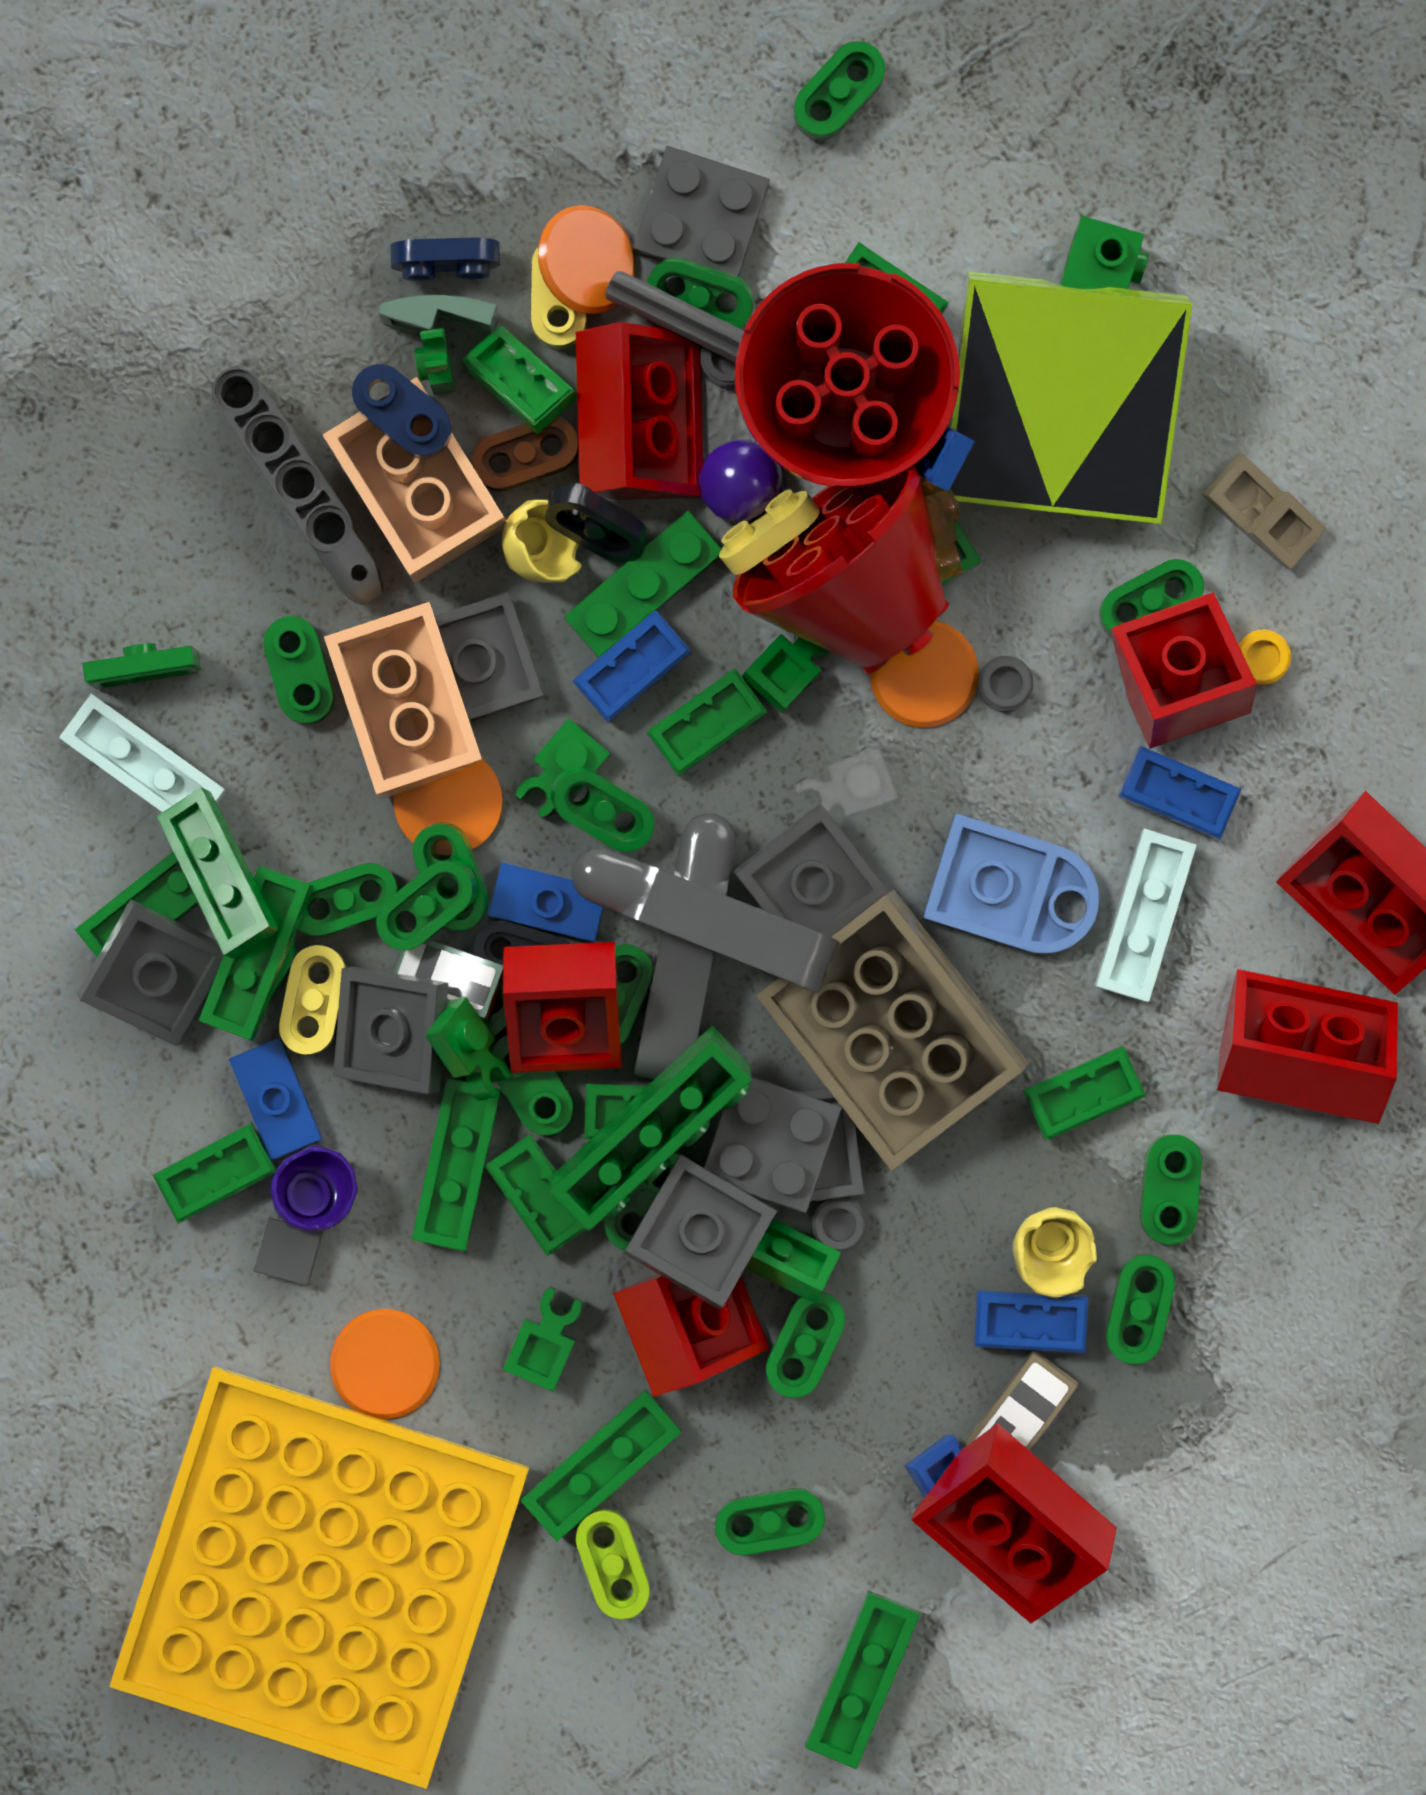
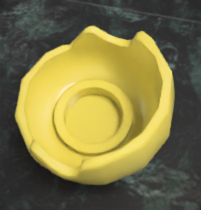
(537, 549)
(1054, 1252)

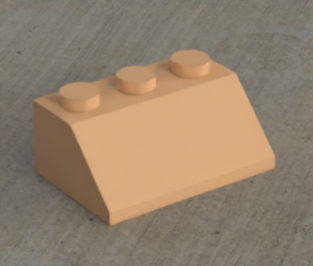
(403, 700)

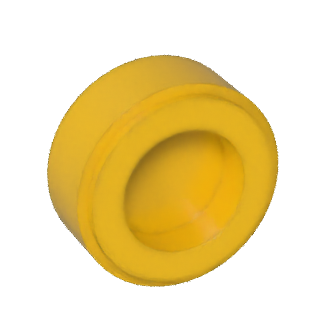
(1266, 655)

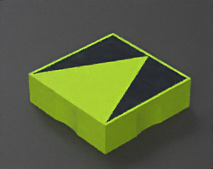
(1069, 396)

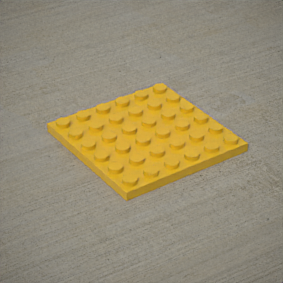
(319, 1577)

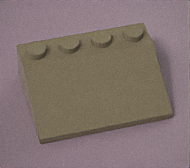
(896, 1032)

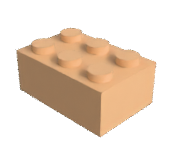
(423, 506)

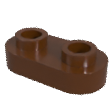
(524, 451)

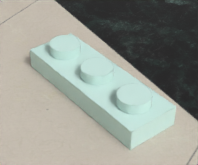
(134, 756)
(1145, 915)

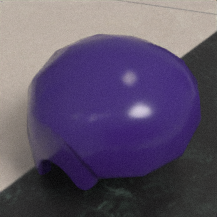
(740, 481)
(313, 1189)

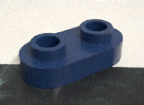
(423, 257)
(400, 410)

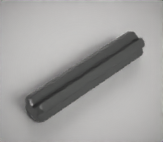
(674, 314)

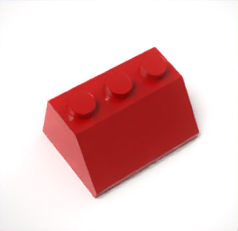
(639, 412)
(1367, 890)
(1309, 1046)
(1016, 1525)

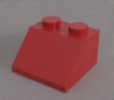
(1183, 670)
(562, 1007)
(684, 1337)

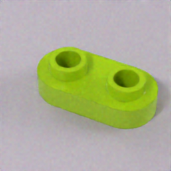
(611, 1563)

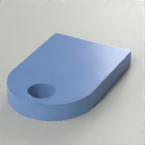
(1007, 887)

